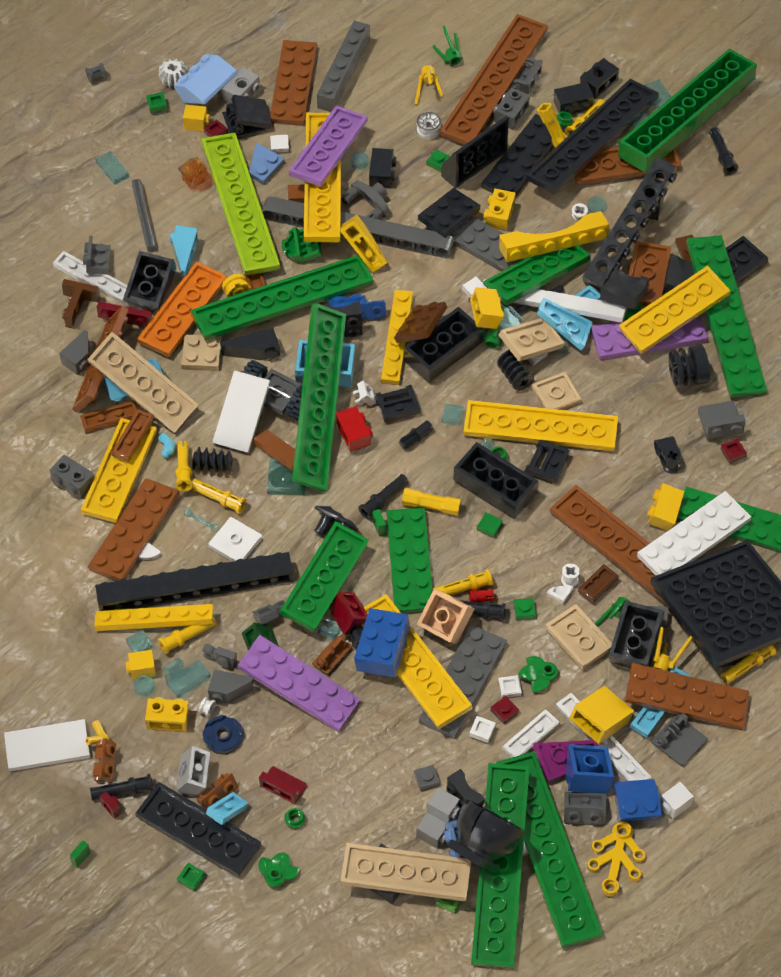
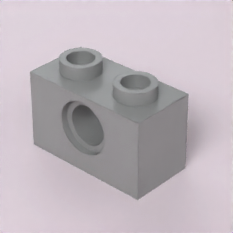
(243, 84)
(193, 771)

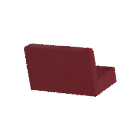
(347, 611)
(282, 784)

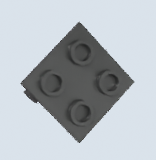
(679, 739)

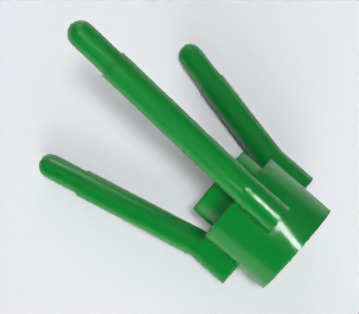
(452, 56)
(492, 337)
(616, 609)

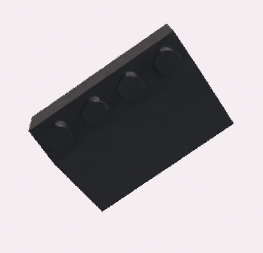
(476, 154)

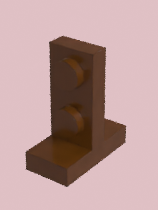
(77, 294)

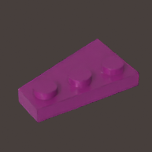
(553, 756)

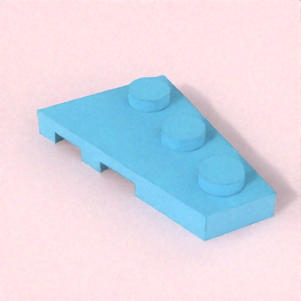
(566, 322)

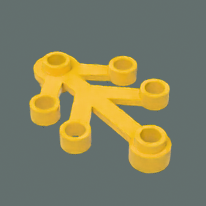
(616, 855)

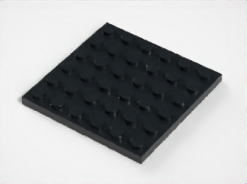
(725, 602)

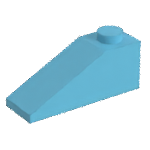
(184, 247)

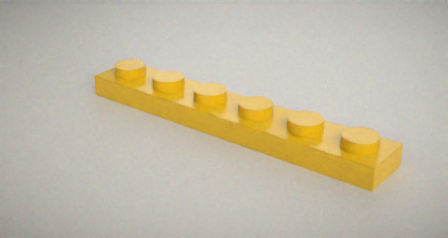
(395, 352)
(154, 617)

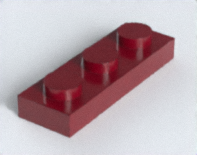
(135, 316)

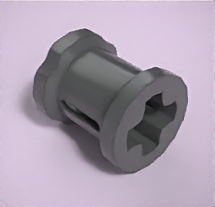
(96, 72)

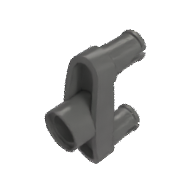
(373, 195)

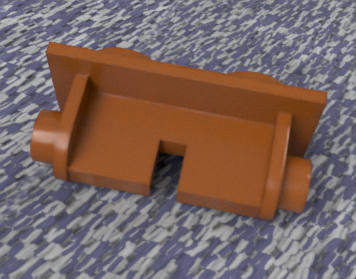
(332, 654)
(106, 753)
(222, 787)

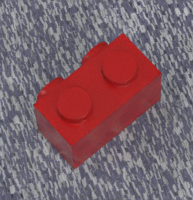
(353, 428)

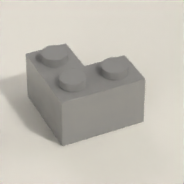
(440, 810)

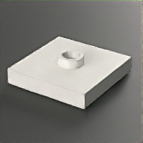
(235, 540)

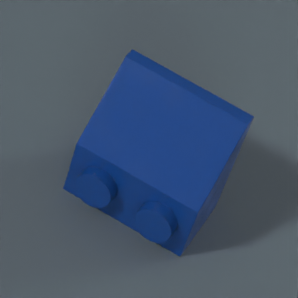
(588, 769)
(637, 801)

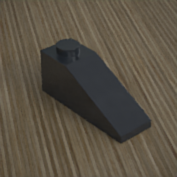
(256, 346)

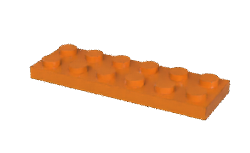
(174, 317)

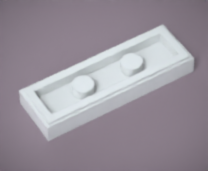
(532, 733)

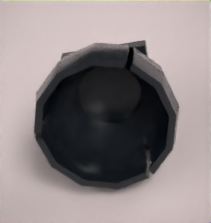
(484, 836)

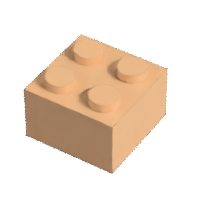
(445, 616)

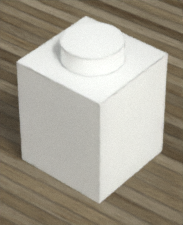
(676, 800)

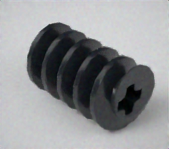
(515, 371)
(212, 459)

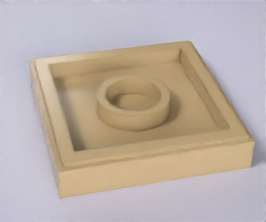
(556, 392)

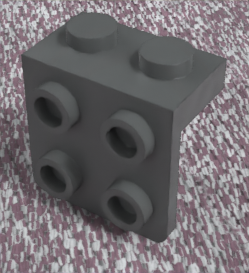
(721, 420)

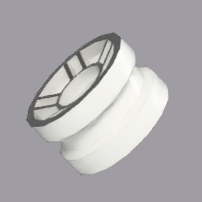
(428, 125)

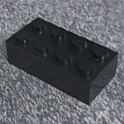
(448, 343)
(495, 480)

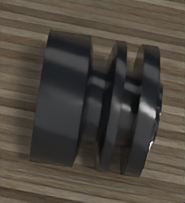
(689, 365)

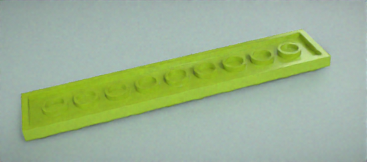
(240, 204)

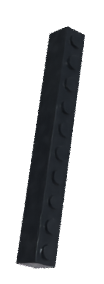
(195, 582)

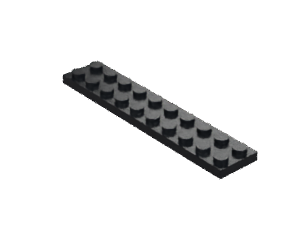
(592, 136)

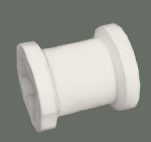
(570, 575)

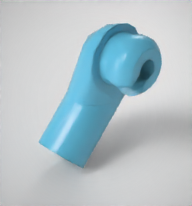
(169, 445)

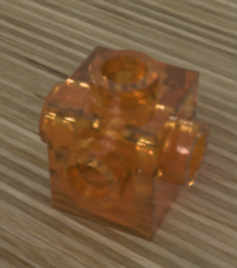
(193, 171)

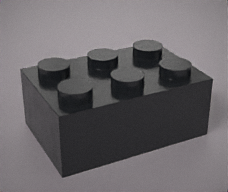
(636, 635)

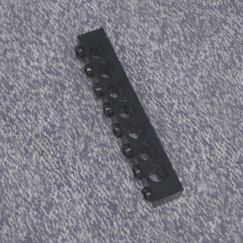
(660, 168)

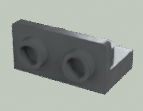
(97, 257)
(584, 808)

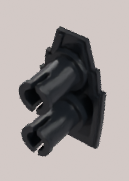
(329, 515)

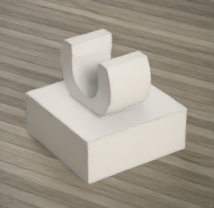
(366, 394)

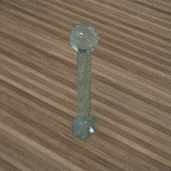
(187, 512)

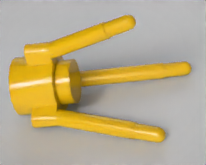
(428, 76)
(662, 661)

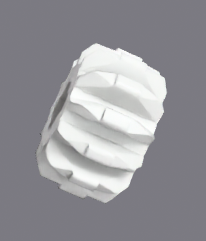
(171, 71)

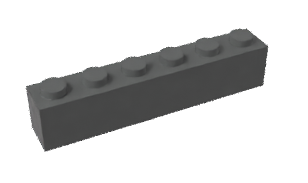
(343, 66)

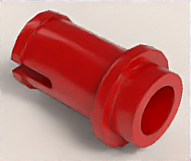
(481, 595)

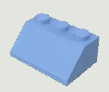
(204, 79)

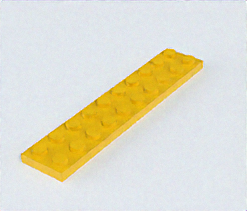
(322, 202)

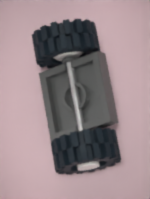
(283, 393)

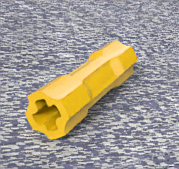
(549, 117)
(446, 504)

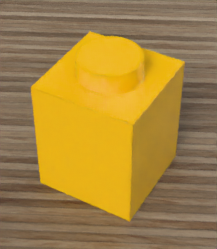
(195, 118)
(140, 664)

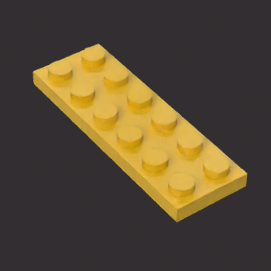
(674, 309)
(115, 478)

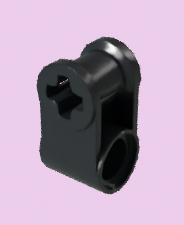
(668, 453)

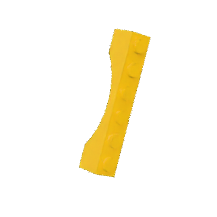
(524, 245)

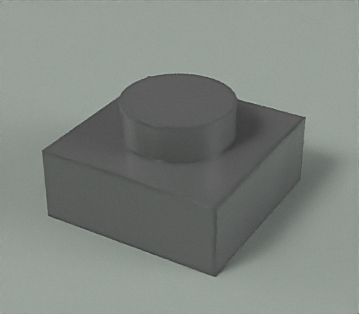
(426, 778)

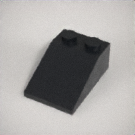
(149, 280)

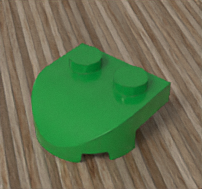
(299, 250)

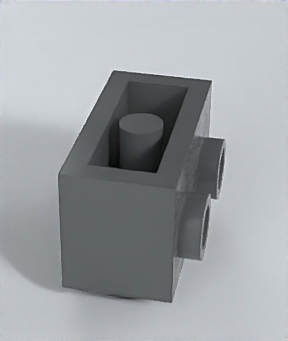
(513, 105)
(71, 476)

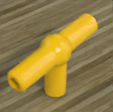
(100, 734)

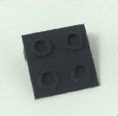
(233, 126)

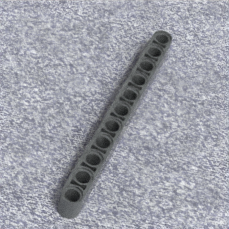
(382, 231)

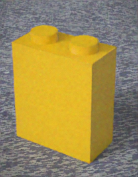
(601, 714)

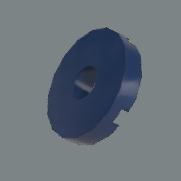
(222, 745)

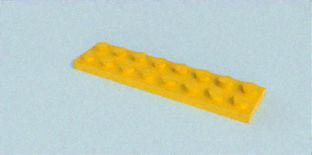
(537, 424)
(426, 676)

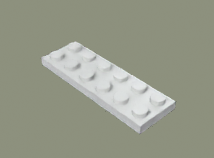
(695, 535)

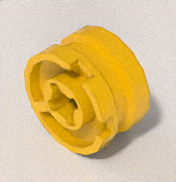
(235, 285)

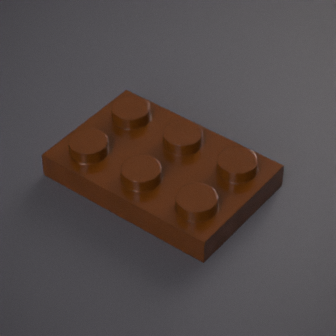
(420, 322)

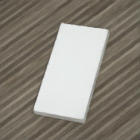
(241, 411)
(46, 745)

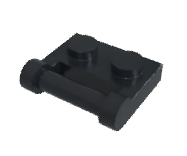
(398, 407)
(552, 464)

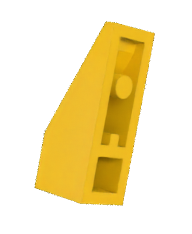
(363, 243)

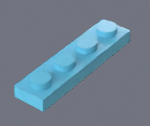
(649, 718)

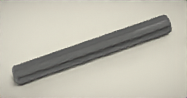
(143, 215)

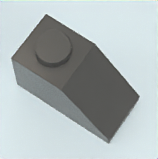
(76, 353)
(228, 686)

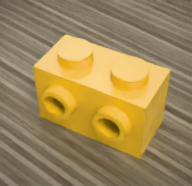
(500, 209)
(486, 308)
(665, 507)
(167, 714)

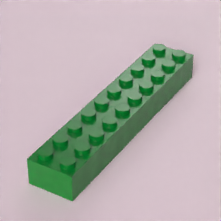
(687, 110)

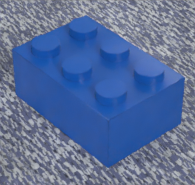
(382, 642)

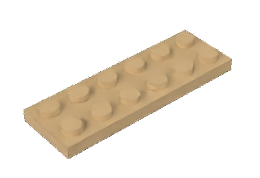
(142, 382)
(405, 872)

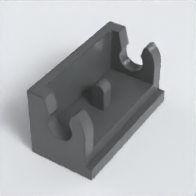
(528, 76)

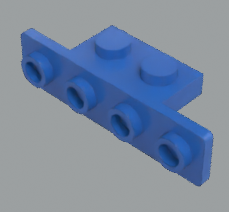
(370, 310)

